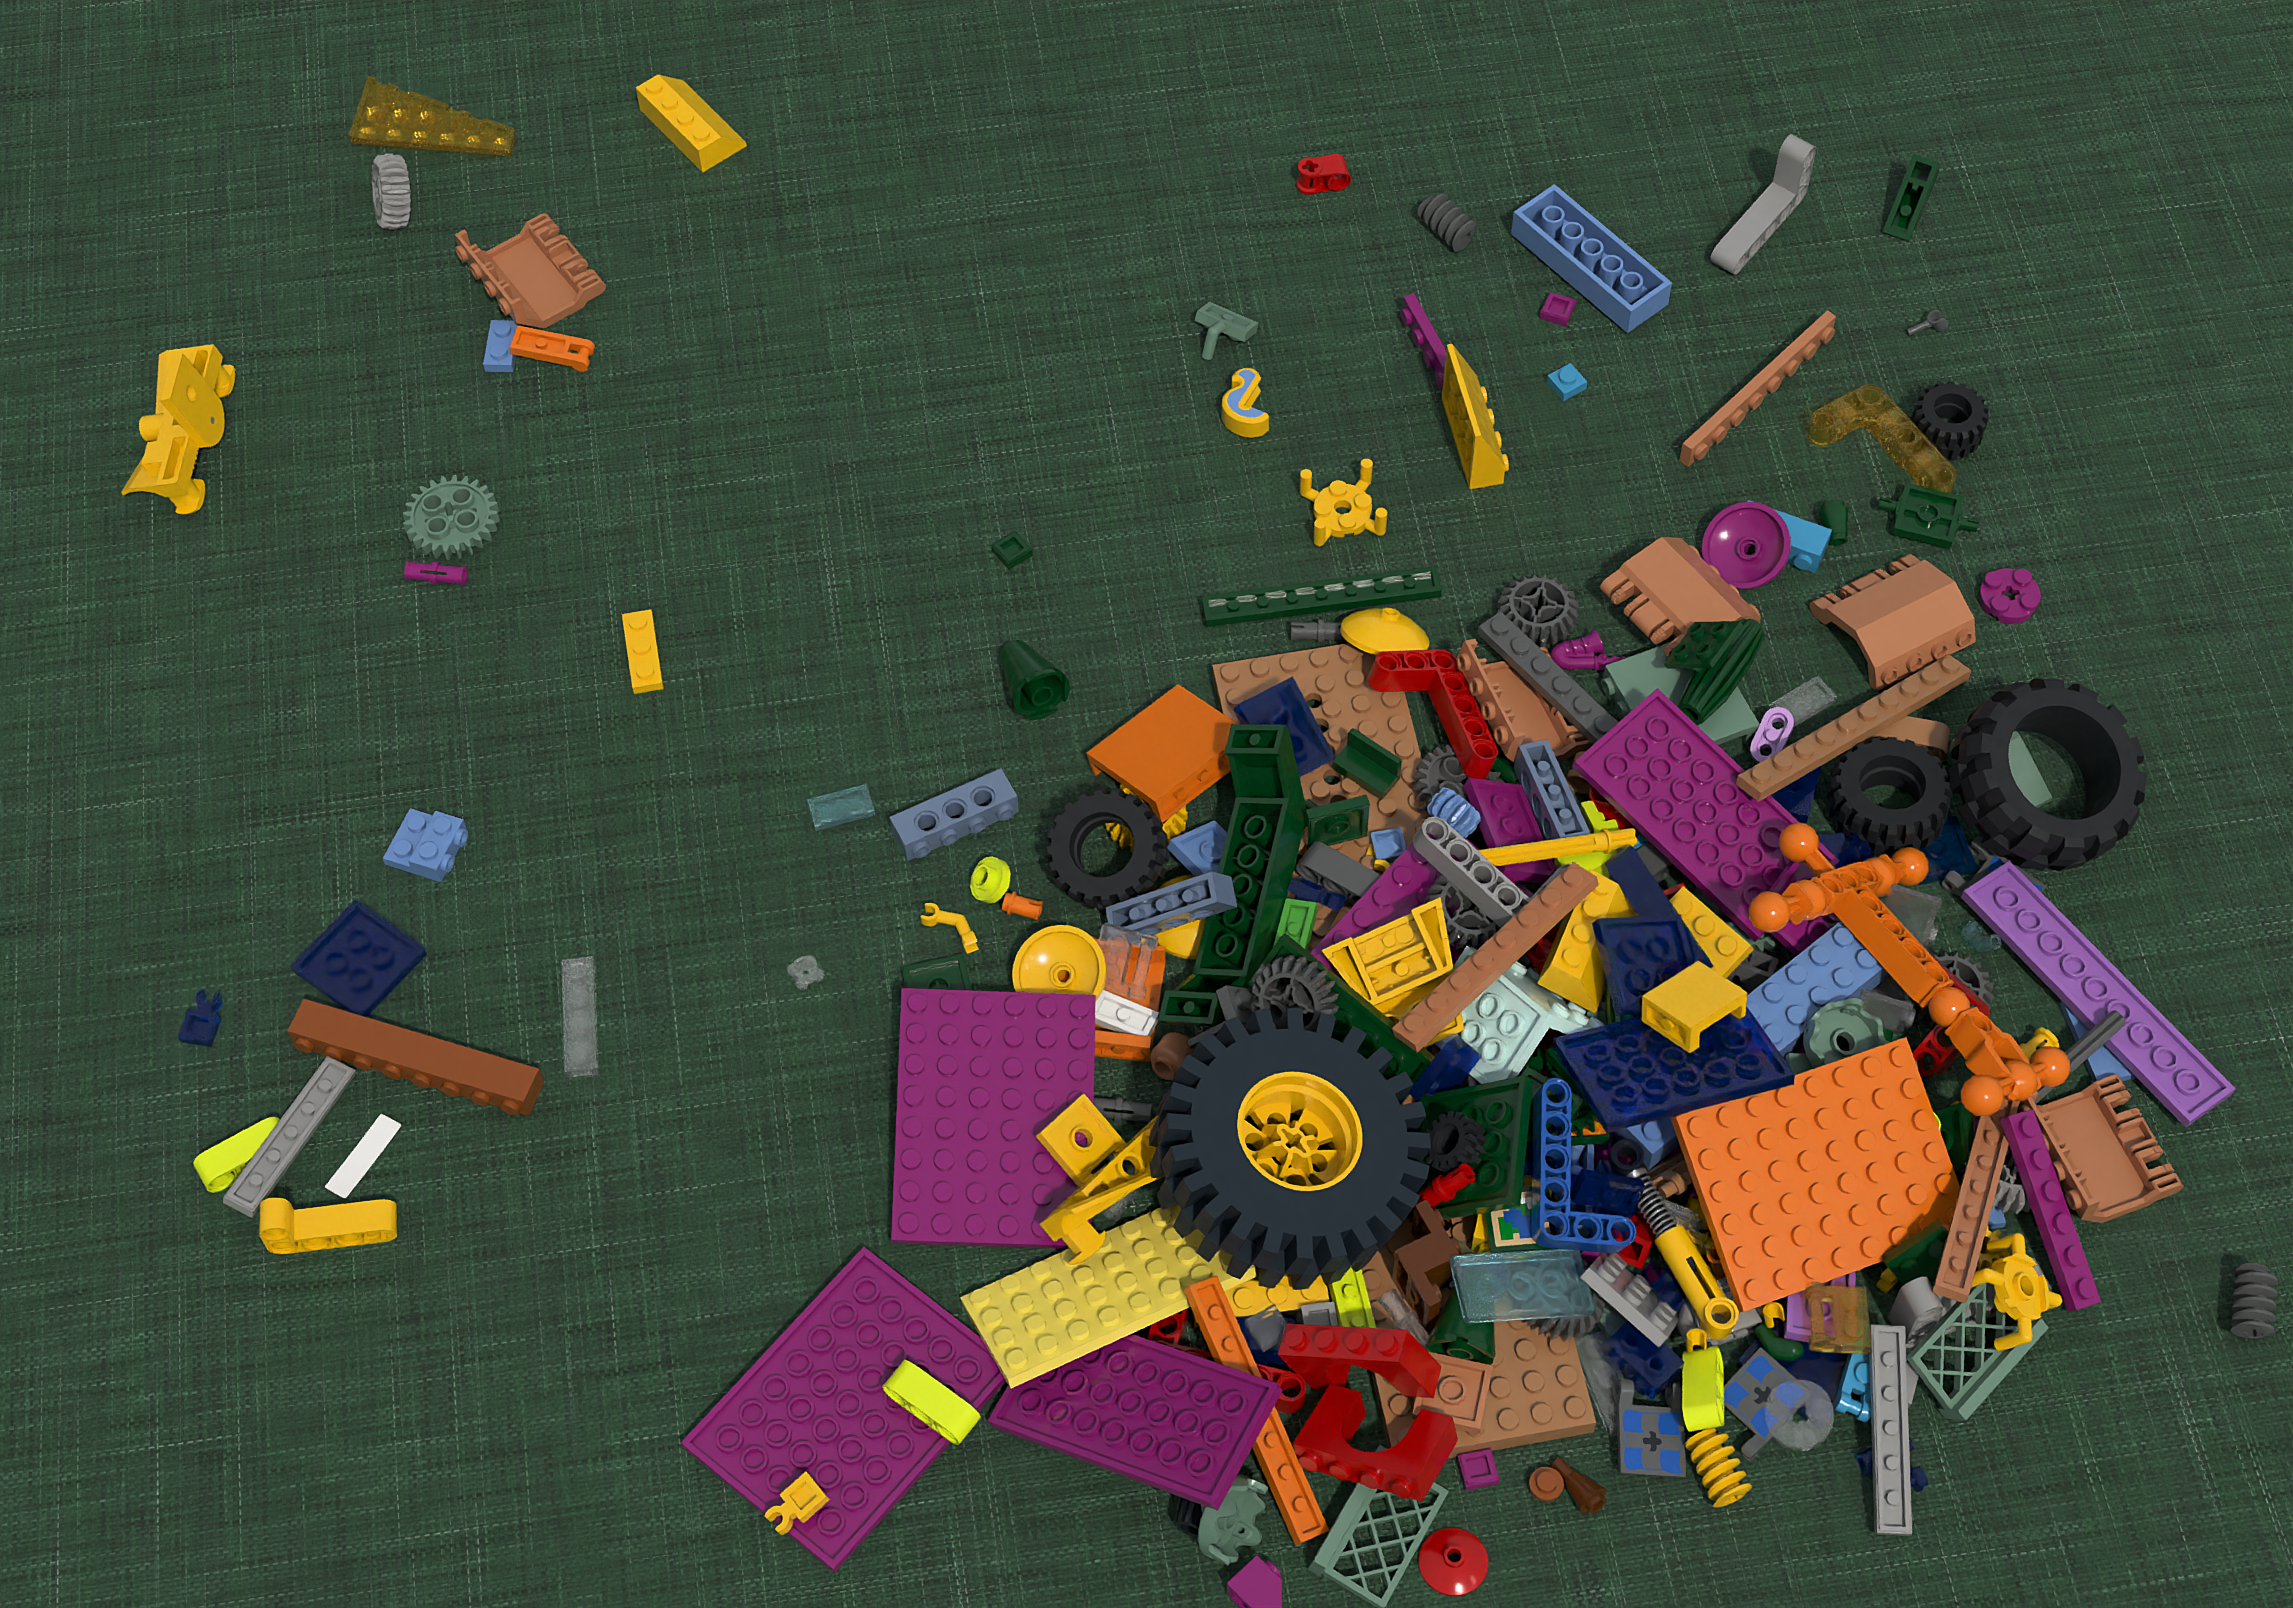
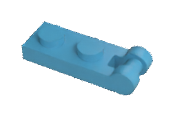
(1856, 1380)

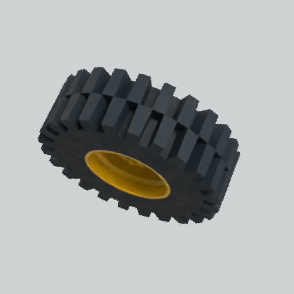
(1272, 1211)

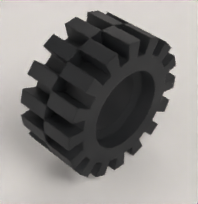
(1443, 1136)

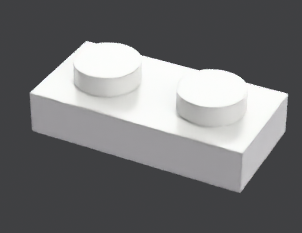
(1124, 1015)

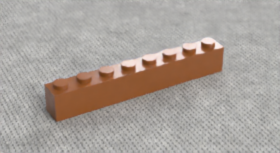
(416, 1058)

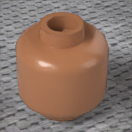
(1169, 1054)

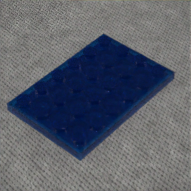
(1642, 1076)

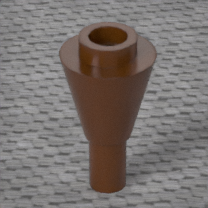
(1585, 1492)

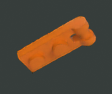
(552, 347)

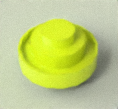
(990, 880)

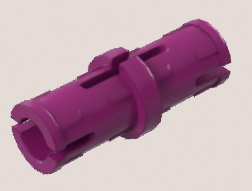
(417, 572)

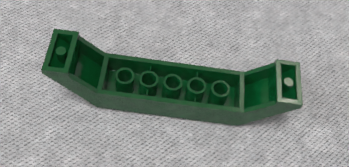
(1261, 861)

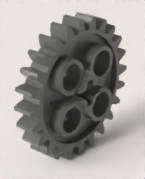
(1443, 770)

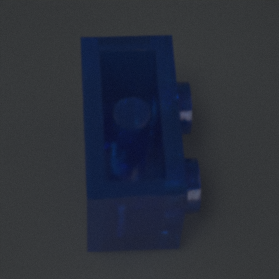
(1641, 1360)

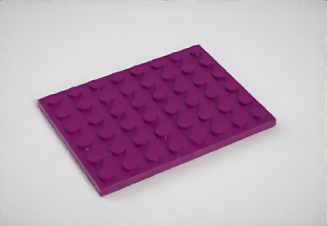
(971, 1097)
(823, 1410)

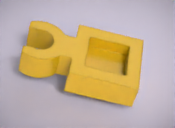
(801, 1500)

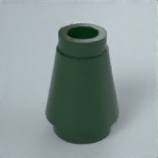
(1835, 517)

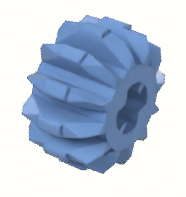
(1454, 811)

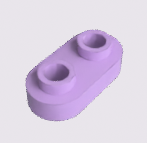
(1770, 737)

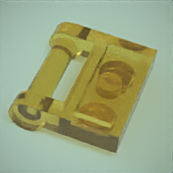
(1849, 1319)

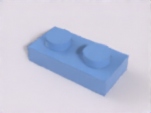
(497, 352)

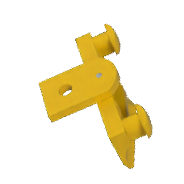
(185, 419)

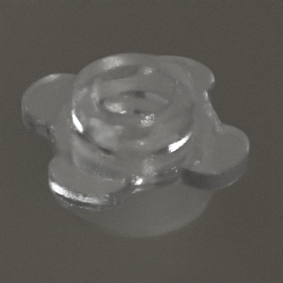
(802, 964)

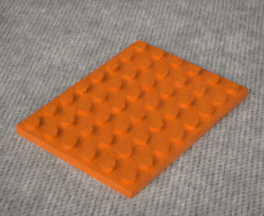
(1819, 1173)

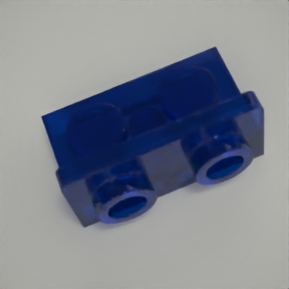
(1446, 1069)

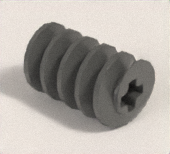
(1447, 221)
(2253, 1301)

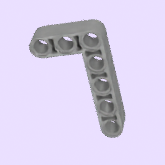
(1770, 209)
(1472, 864)
(1921, 1309)

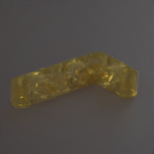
(1897, 434)

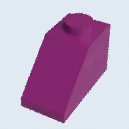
(1256, 1585)

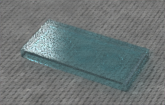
(1521, 1285)

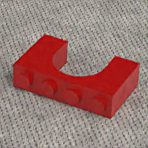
(1327, 1352)
(1402, 1470)

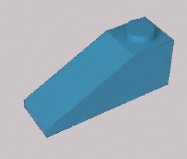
(1807, 542)

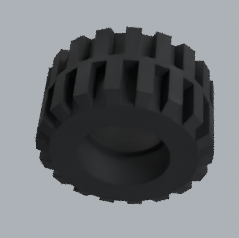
(1957, 404)

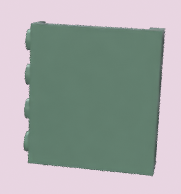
(1641, 674)

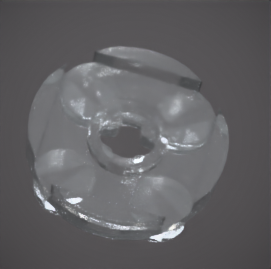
(1819, 1410)

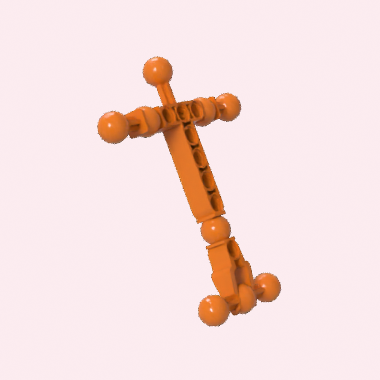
(1853, 896)

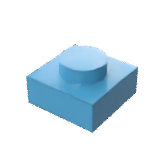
(1566, 382)

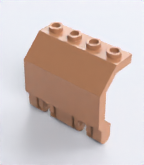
(533, 273)
(1674, 591)
(1900, 618)
(1516, 708)
(2102, 1152)

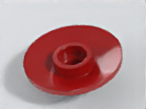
(1453, 1577)

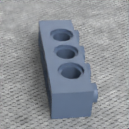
(1548, 791)
(962, 801)
(1175, 904)

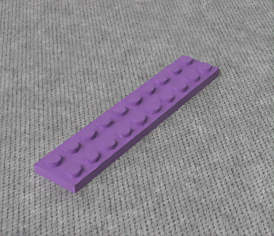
(2094, 988)

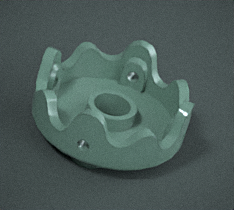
(1841, 1019)
(1221, 1529)

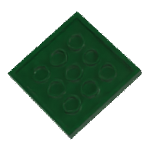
(1504, 1114)

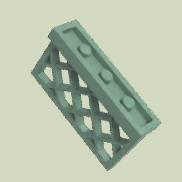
(1988, 1368)
(1348, 1522)

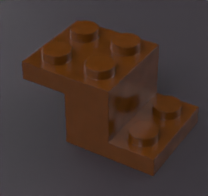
(1424, 1264)

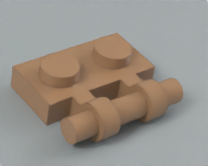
(1671, 1176)

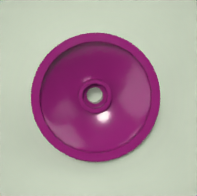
(1744, 527)

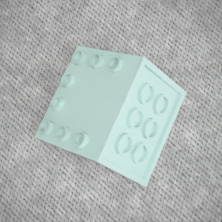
(1512, 1020)

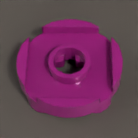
(2013, 581)

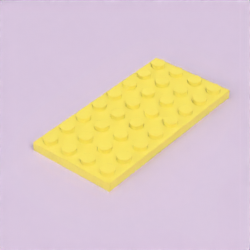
(1068, 1310)

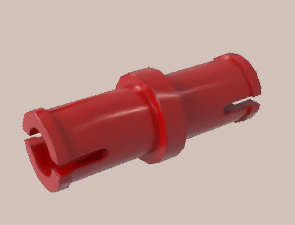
(1445, 1187)

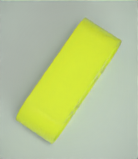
(226, 1161)
(1703, 1389)
(931, 1402)

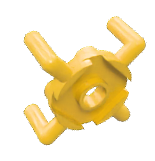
(1338, 495)
(2009, 1278)

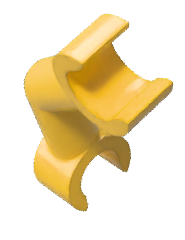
(967, 936)

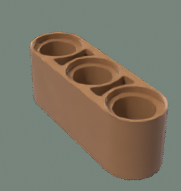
(1923, 732)

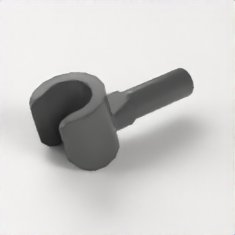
(1935, 319)

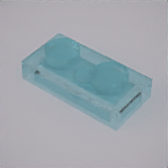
(840, 807)

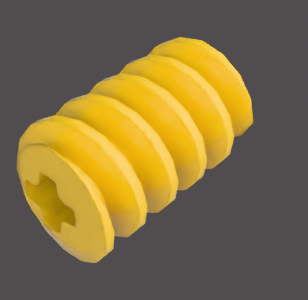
(1716, 1467)

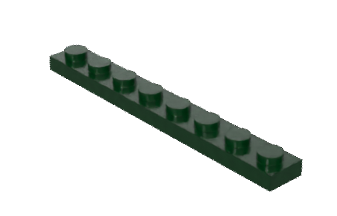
(1321, 596)

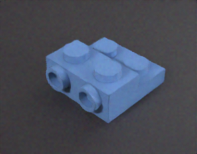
(427, 844)

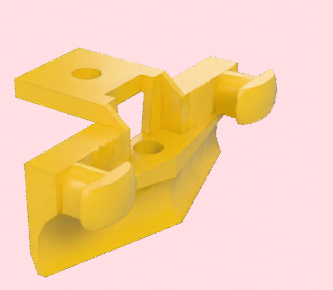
(1095, 1190)

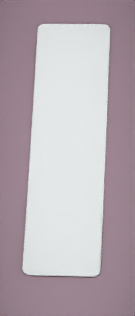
(363, 1156)

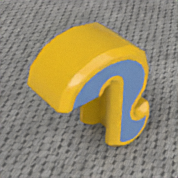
(1237, 405)

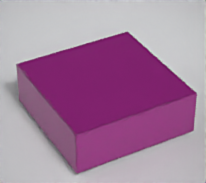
(1558, 309)
(1478, 1469)

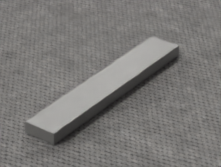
(289, 1136)
(1890, 1431)

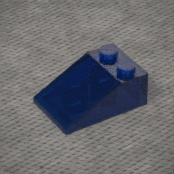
(1286, 706)

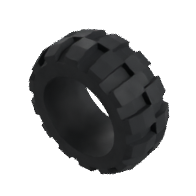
(2092, 738)

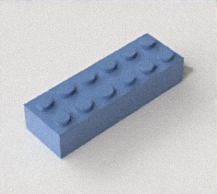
(1591, 258)

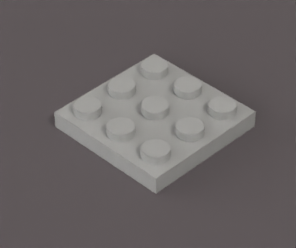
(1631, 1297)

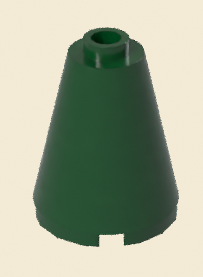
(1032, 681)
(1461, 1339)

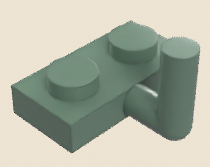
(1222, 320)

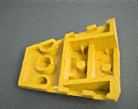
(1399, 963)

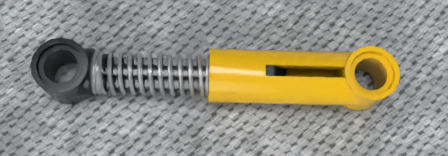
(1677, 1247)

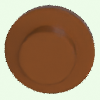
(1546, 1484)

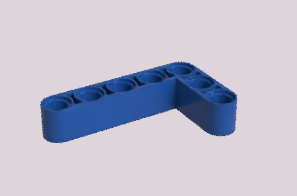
(1560, 1182)

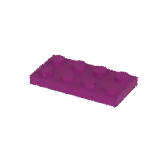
(1507, 822)

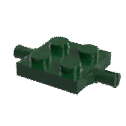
(1928, 515)

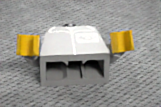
(1745, 1325)

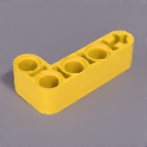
(325, 1227)

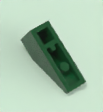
(1912, 197)

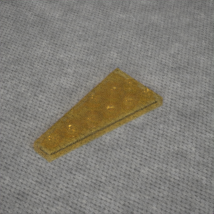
(419, 122)

